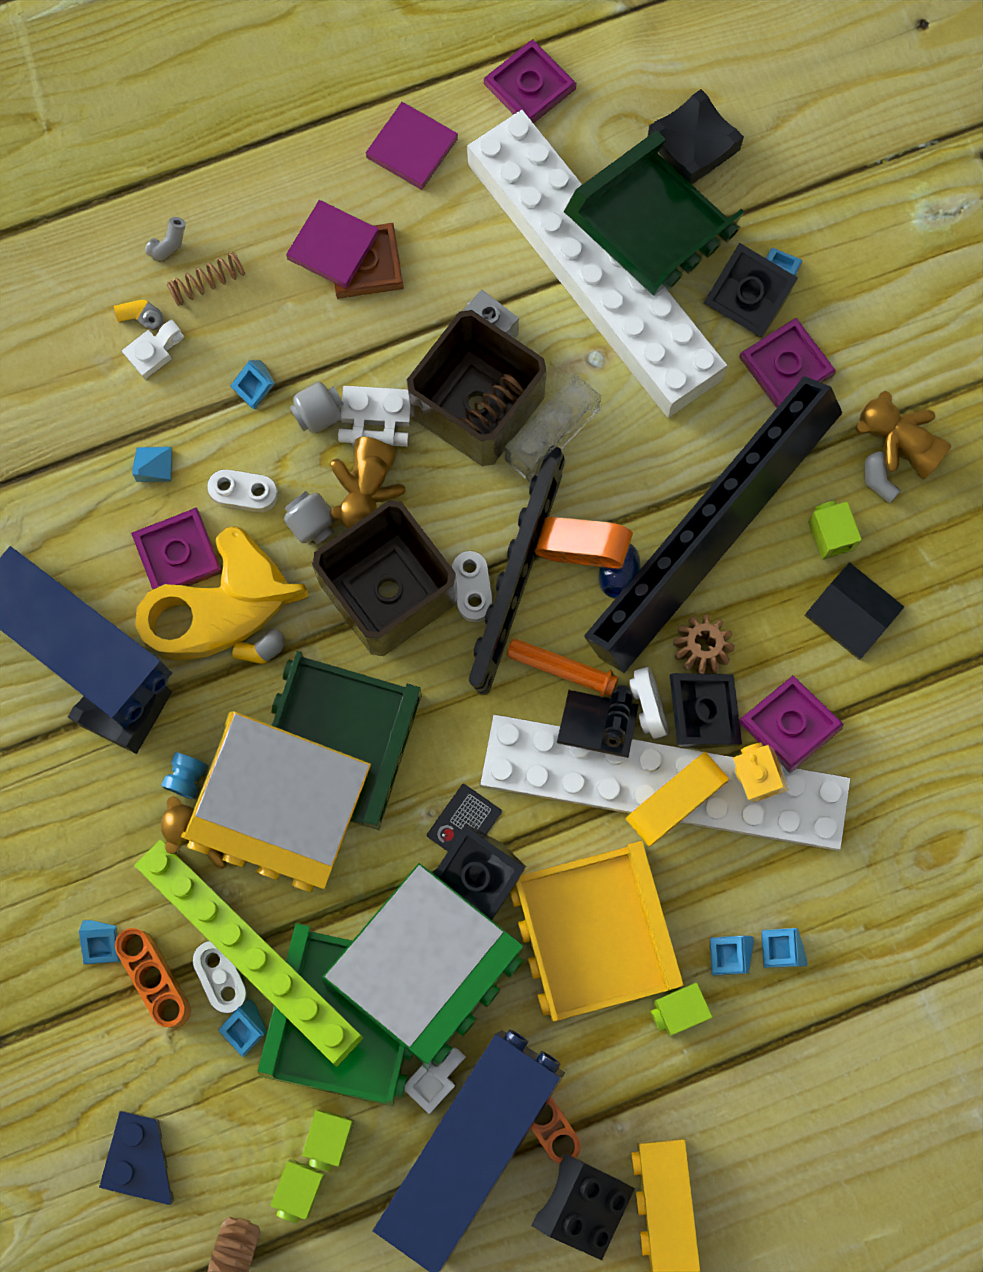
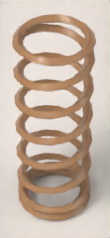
(174, 288)
(508, 378)

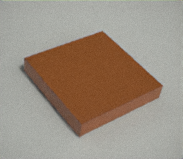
(379, 269)

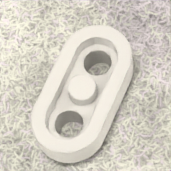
(241, 491)
(472, 585)
(653, 716)
(219, 978)

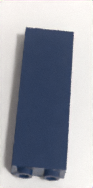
(76, 641)
(469, 1150)

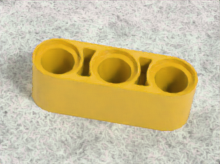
(677, 799)

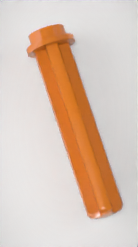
(562, 667)

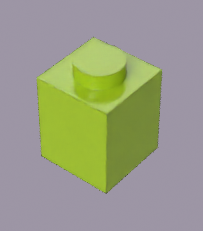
(834, 529)
(680, 1010)
(327, 1140)
(297, 1191)

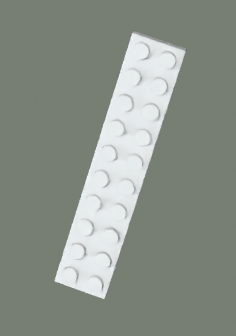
(530, 762)

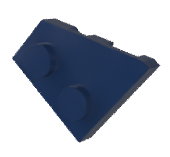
(137, 1160)

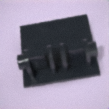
(599, 722)

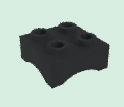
(696, 137)
(131, 738)
(584, 1207)

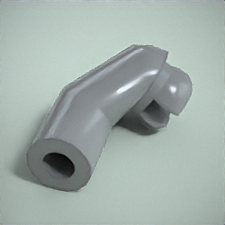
(171, 243)
(877, 477)

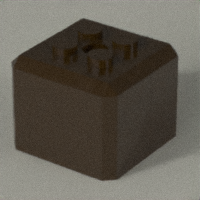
(464, 365)
(379, 550)

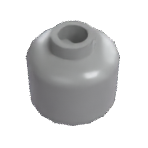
(317, 407)
(309, 518)

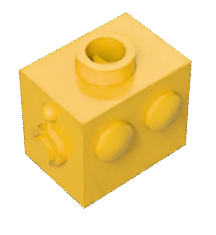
(760, 772)

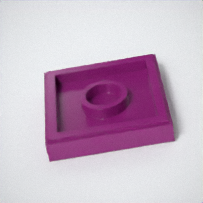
(530, 82)
(411, 145)
(332, 244)
(784, 359)
(177, 551)
(792, 723)

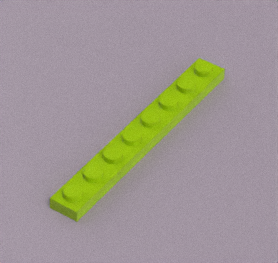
(250, 953)

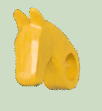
(222, 616)

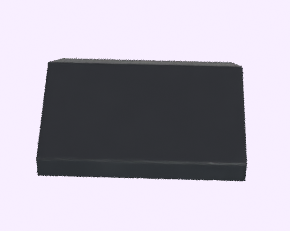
(751, 290)
(854, 611)
(705, 710)
(480, 870)

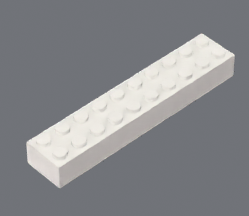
(643, 329)

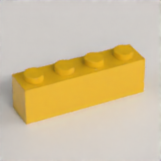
(666, 1206)

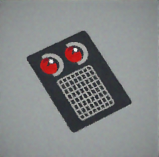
(463, 809)

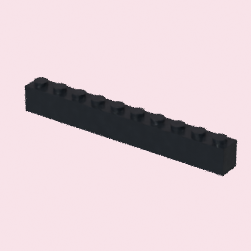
(714, 524)

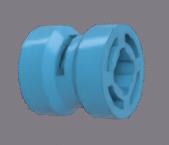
(186, 771)

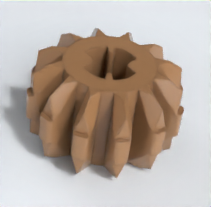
(714, 639)
(234, 1246)

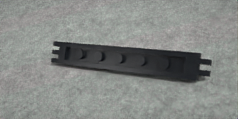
(512, 582)

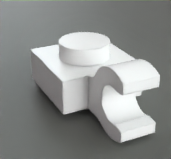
(150, 352)
(432, 1086)

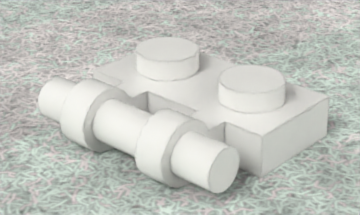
(375, 407)

